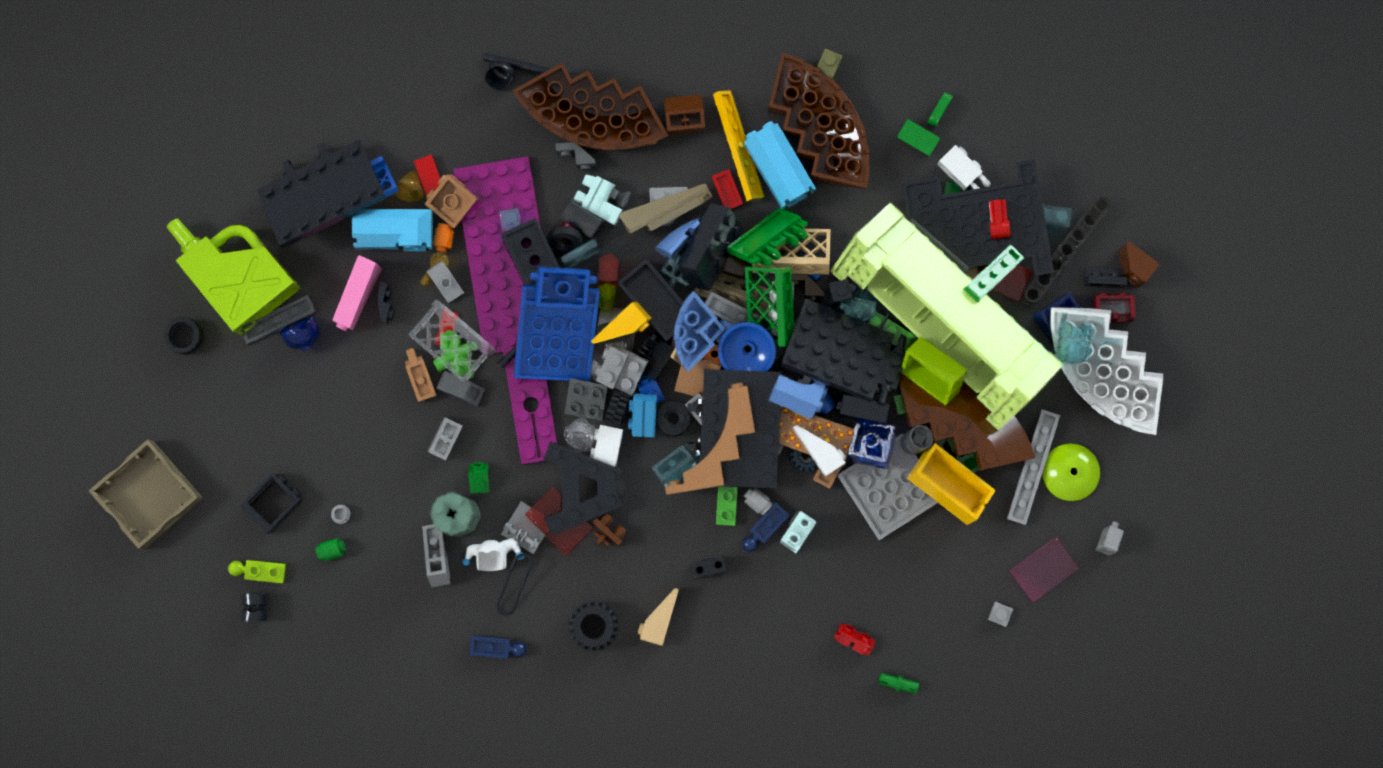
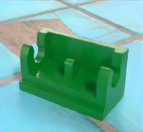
(918, 137)

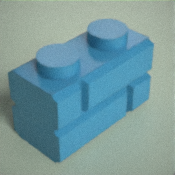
(643, 416)

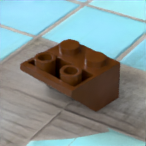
(684, 115)

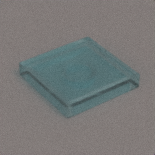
(580, 254)

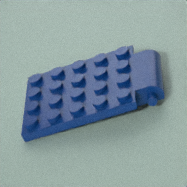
(557, 325)

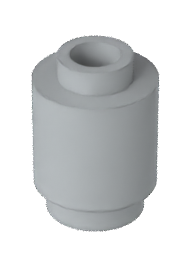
(757, 500)

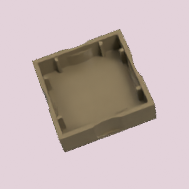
(146, 494)

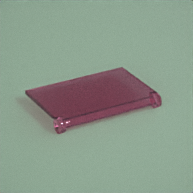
(1044, 569)

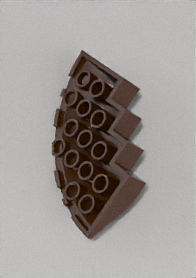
(591, 113)
(823, 122)
(966, 425)

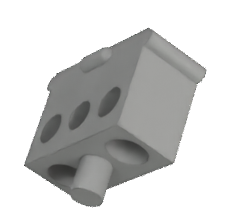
(1110, 539)

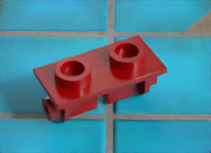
(863, 642)

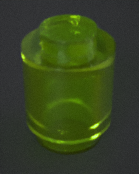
(607, 296)

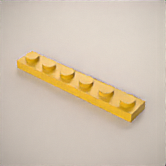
(736, 139)

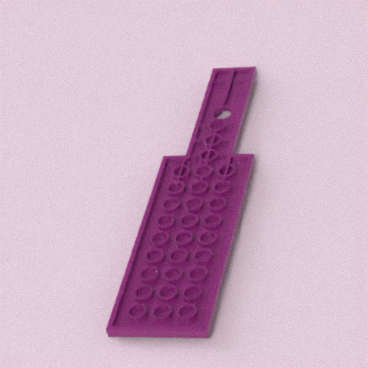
(499, 286)

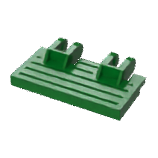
(762, 240)

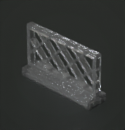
(458, 326)

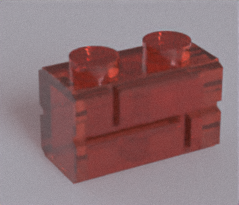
(608, 269)

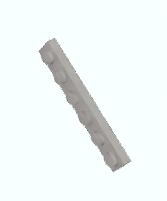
(1033, 468)

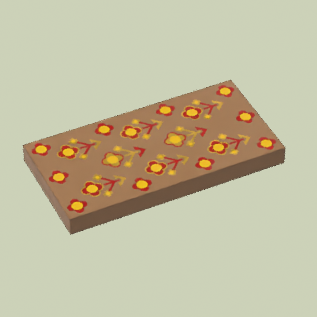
(831, 432)

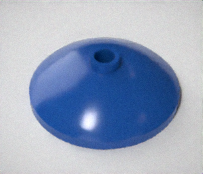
(732, 348)

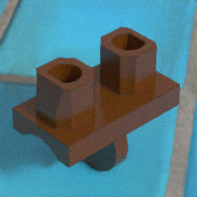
(602, 523)

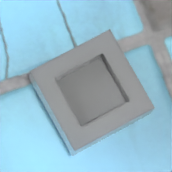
(1000, 614)

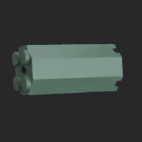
(458, 525)

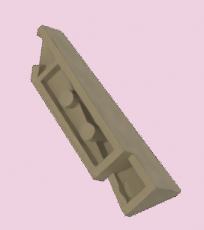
(664, 209)

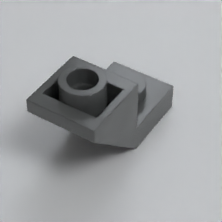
(583, 159)
(455, 387)

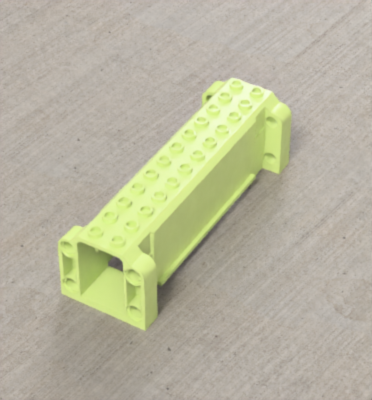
(931, 301)

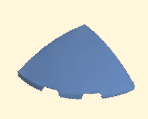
(677, 239)
(695, 331)

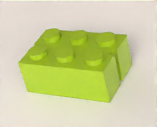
(933, 370)

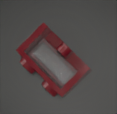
(1121, 306)

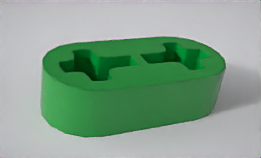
(940, 108)

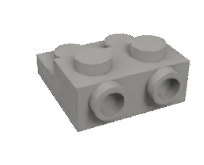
(621, 369)

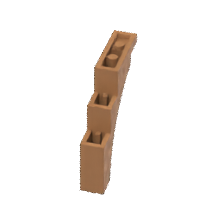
(709, 471)

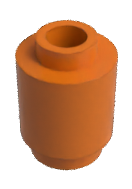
(443, 237)

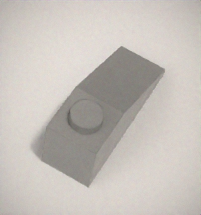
(435, 556)

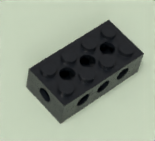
(521, 257)

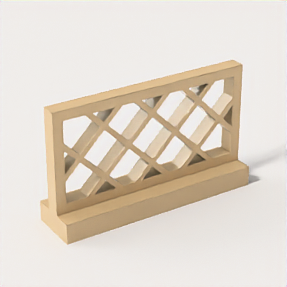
(810, 263)

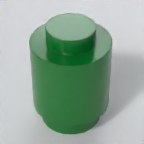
(330, 549)

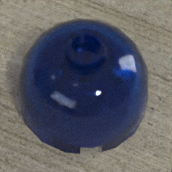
(301, 334)

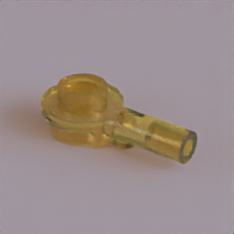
(435, 259)

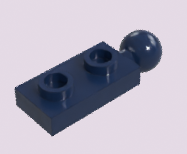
(765, 527)
(495, 647)

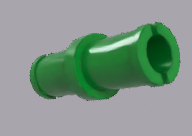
(898, 683)

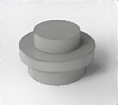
(340, 514)

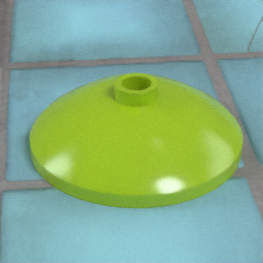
(1058, 475)

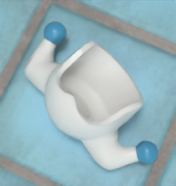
(492, 554)

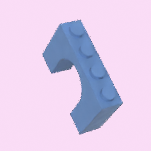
(799, 397)

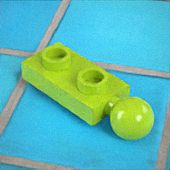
(259, 571)

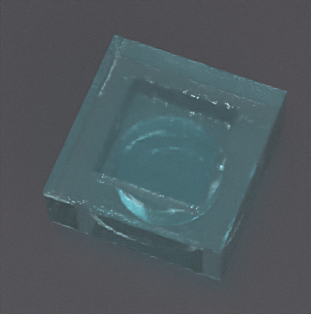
(509, 219)

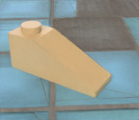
(657, 623)

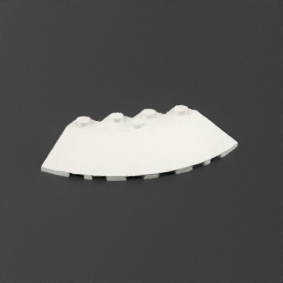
(1112, 377)

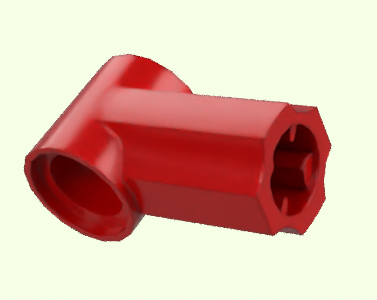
(999, 224)

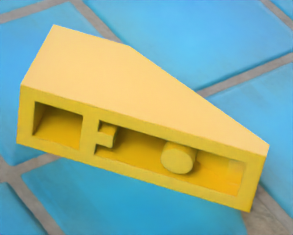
(628, 321)

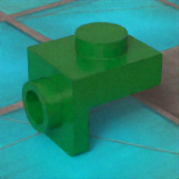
(479, 477)

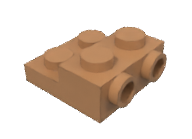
(450, 200)

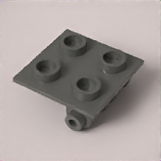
(586, 399)

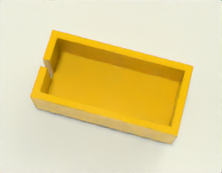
(951, 484)

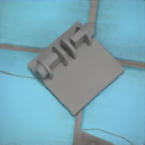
(523, 529)

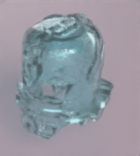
(1073, 342)

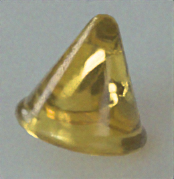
(409, 187)

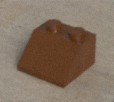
(1136, 264)

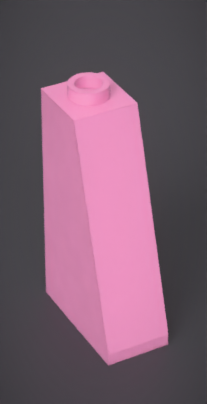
(356, 293)

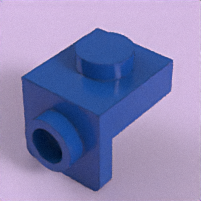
(648, 386)

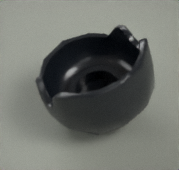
(499, 75)

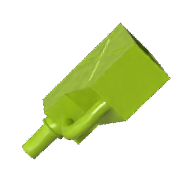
(235, 283)

